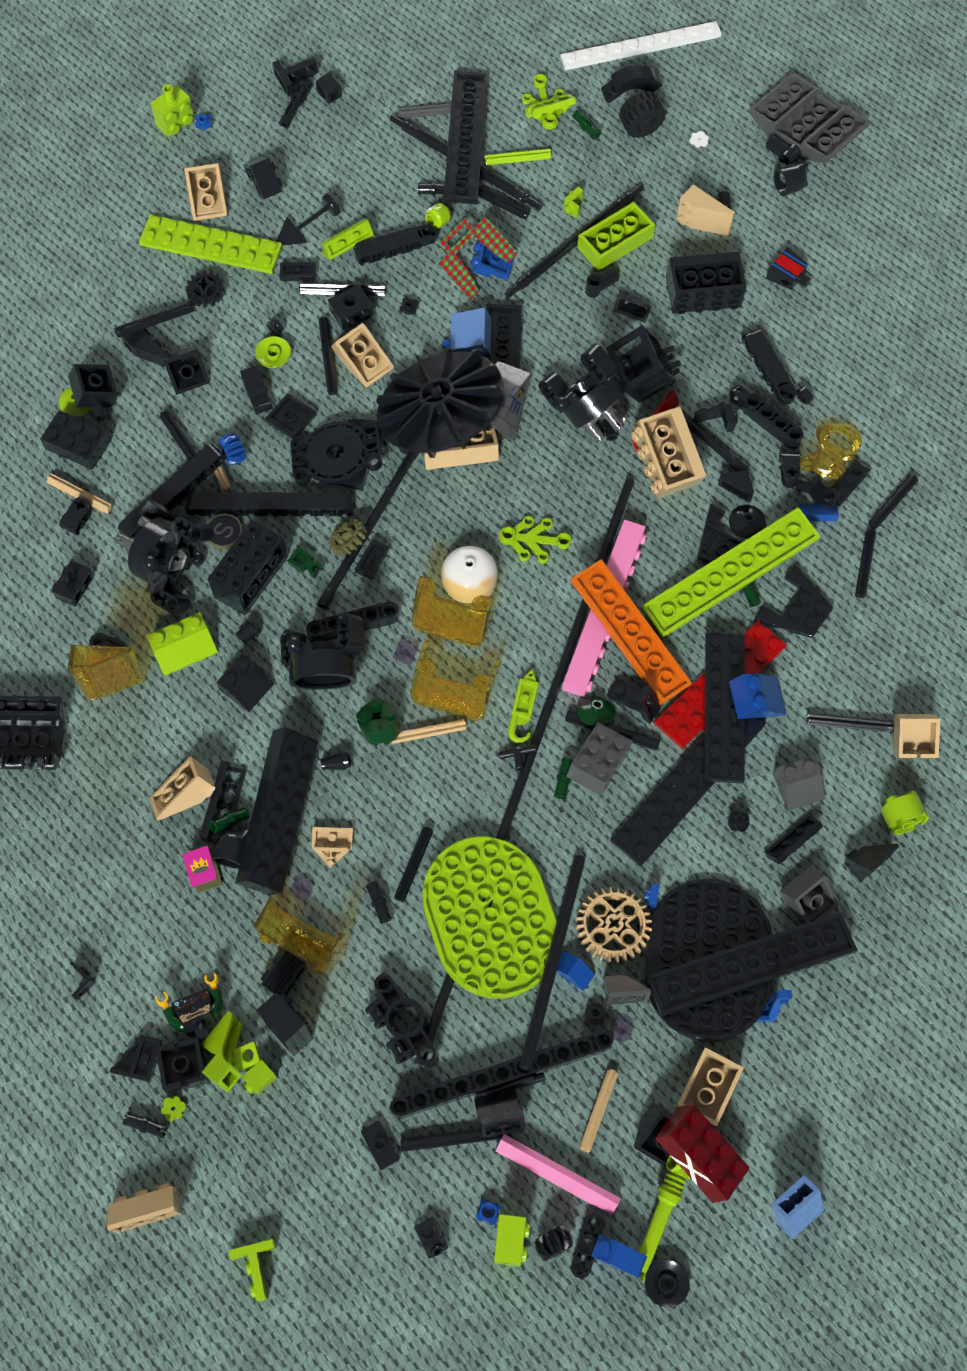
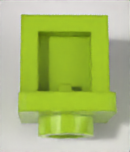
(572, 200)

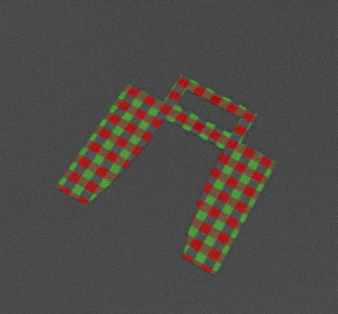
(489, 237)

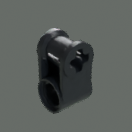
(789, 469)
(76, 517)

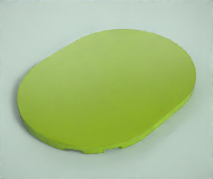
(494, 948)

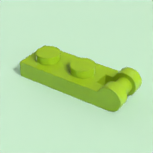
(550, 105)

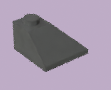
(623, 990)

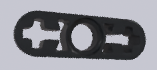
(576, 1260)

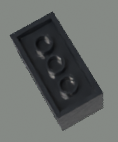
(705, 282)
(248, 567)

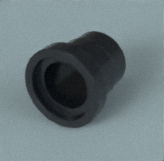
(247, 632)

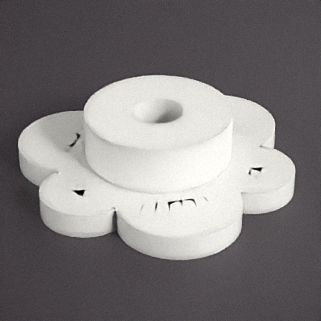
(699, 139)

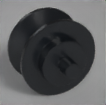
(738, 821)

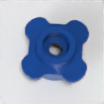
(200, 124)
(482, 1215)

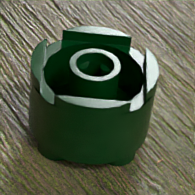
(378, 722)

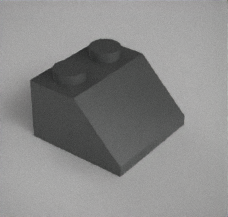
(800, 783)
(809, 896)

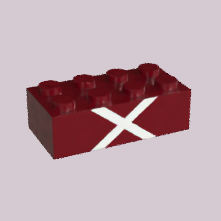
(702, 1153)

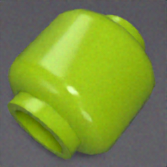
(438, 215)

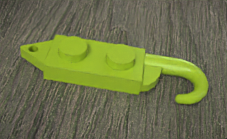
(523, 706)

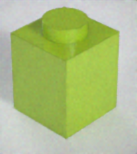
(258, 1078)

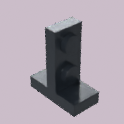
(294, 73)
(636, 699)

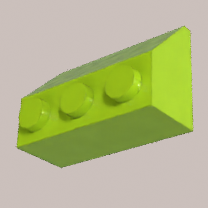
(182, 644)

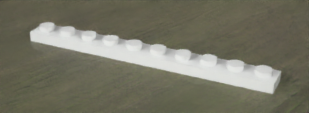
(640, 45)

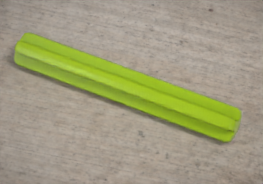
(520, 156)

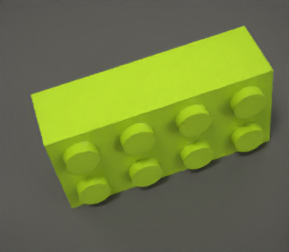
(616, 236)

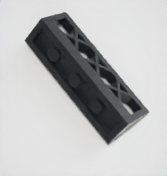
(216, 798)

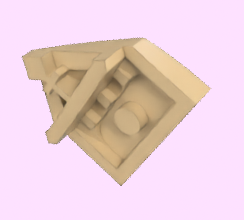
(332, 843)

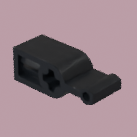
(256, 390)

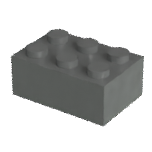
(599, 758)

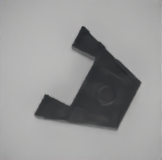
(714, 540)
(804, 613)

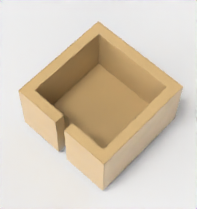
(916, 733)

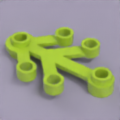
(548, 121)
(532, 538)

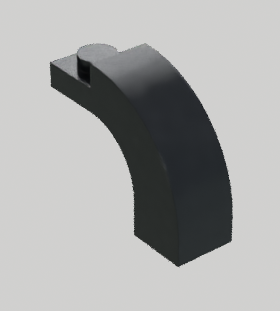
(630, 78)

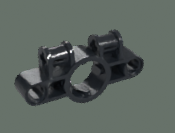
(387, 1006)

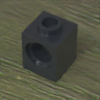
(328, 88)

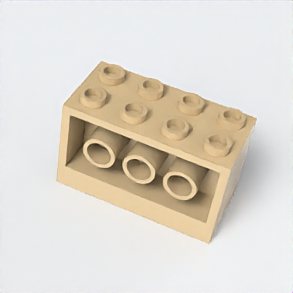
(668, 452)

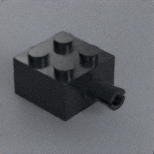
(93, 387)

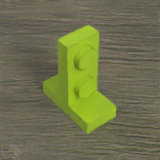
(254, 1266)

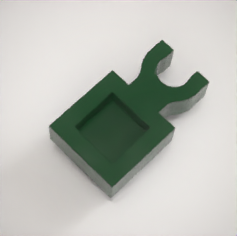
(303, 561)

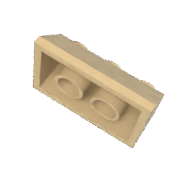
(143, 1208)

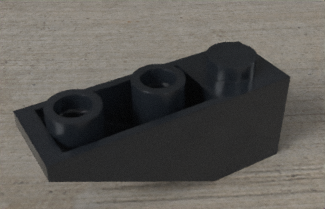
(144, 347)

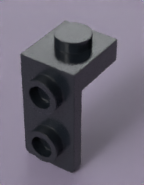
(724, 411)

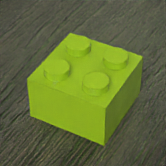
(510, 1240)

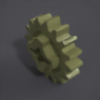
(347, 537)

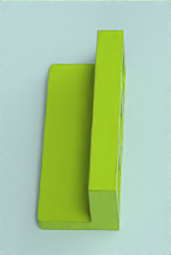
(347, 239)

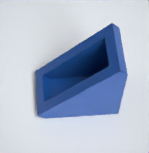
(574, 970)

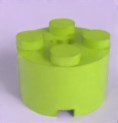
(904, 813)

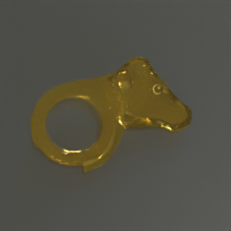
(831, 460)

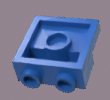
(488, 263)

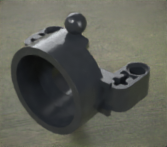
(324, 663)

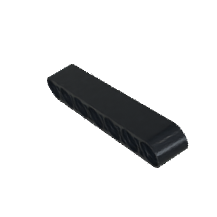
(178, 485)

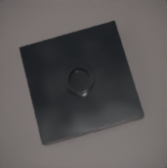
(290, 416)

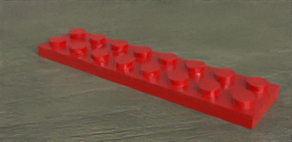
(686, 715)

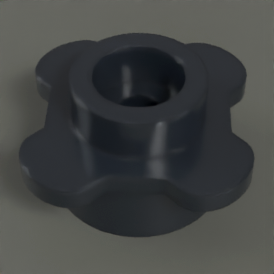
(409, 310)

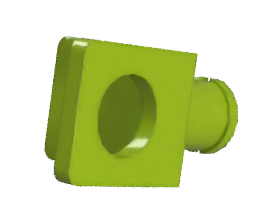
(242, 1058)

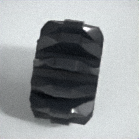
(553, 1243)

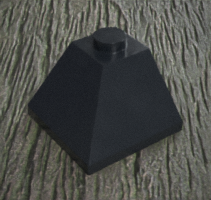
(186, 370)
(868, 859)
(648, 1129)

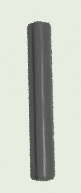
(428, 110)

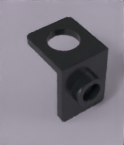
(86, 985)

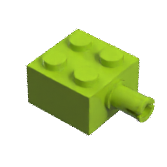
(172, 110)

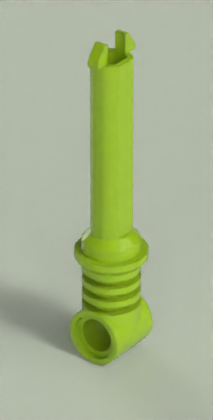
(669, 1196)

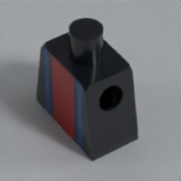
(788, 270)

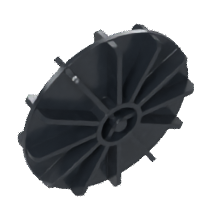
(440, 402)

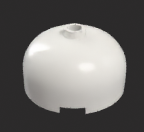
(467, 581)

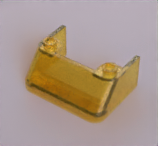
(450, 696)
(299, 937)

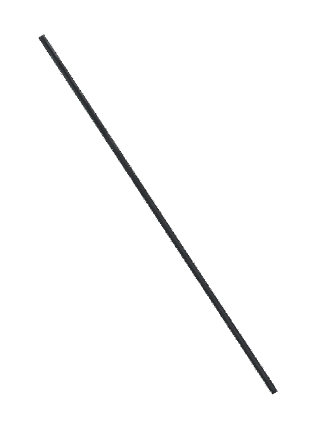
(538, 734)

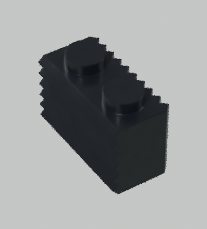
(283, 974)

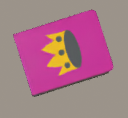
(201, 869)

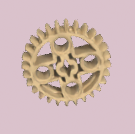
(615, 916)

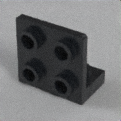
(499, 1114)

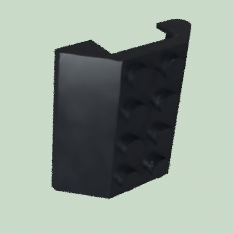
(31, 732)

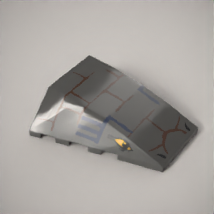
(516, 386)

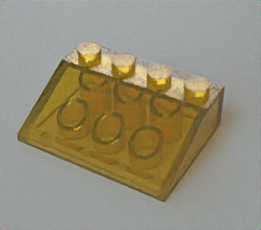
(104, 669)

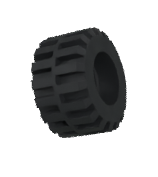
(642, 114)

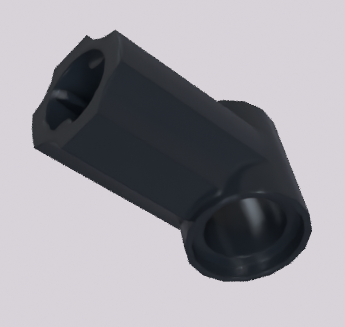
(785, 152)
(599, 282)

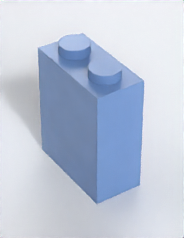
(471, 331)
(798, 1207)

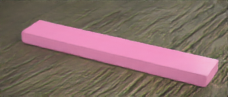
(558, 1174)

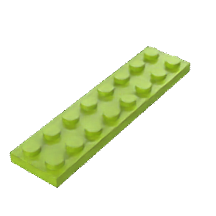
(211, 244)

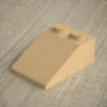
(206, 191)
(704, 212)
(362, 355)
(183, 789)

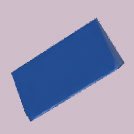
(819, 512)

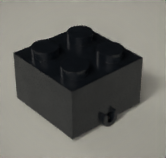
(181, 1065)

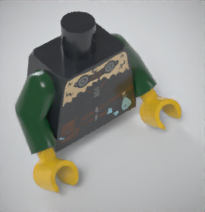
(195, 1012)

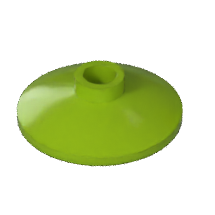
(270, 346)
(68, 405)

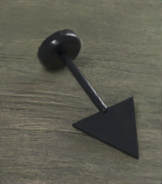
(290, 234)

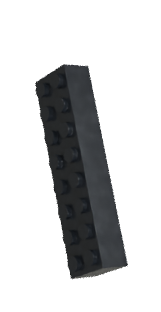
(277, 811)

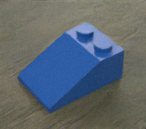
(757, 696)

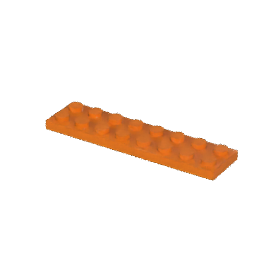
(630, 631)

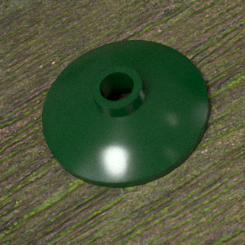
(595, 710)

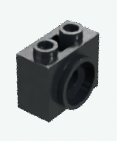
(350, 307)

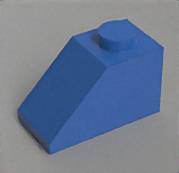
(618, 1256)

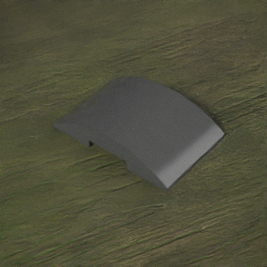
(807, 119)

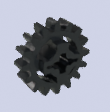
(213, 288)

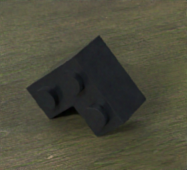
(263, 176)

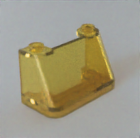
(449, 618)

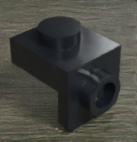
(431, 1237)

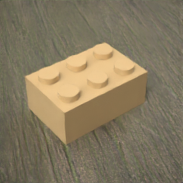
(711, 1085)

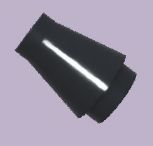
(337, 761)

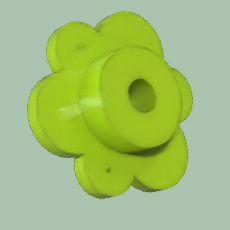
(168, 1104)

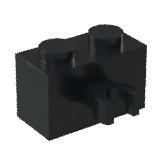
(72, 583)

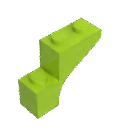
(220, 1045)

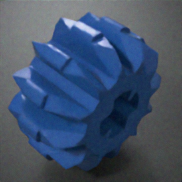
(232, 448)

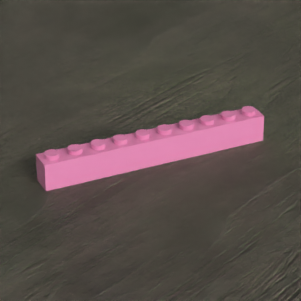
(594, 635)

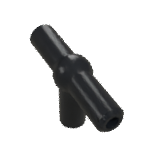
(517, 753)

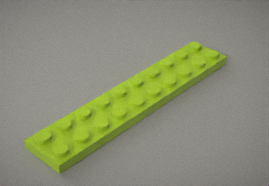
(730, 572)

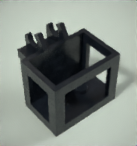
(645, 367)

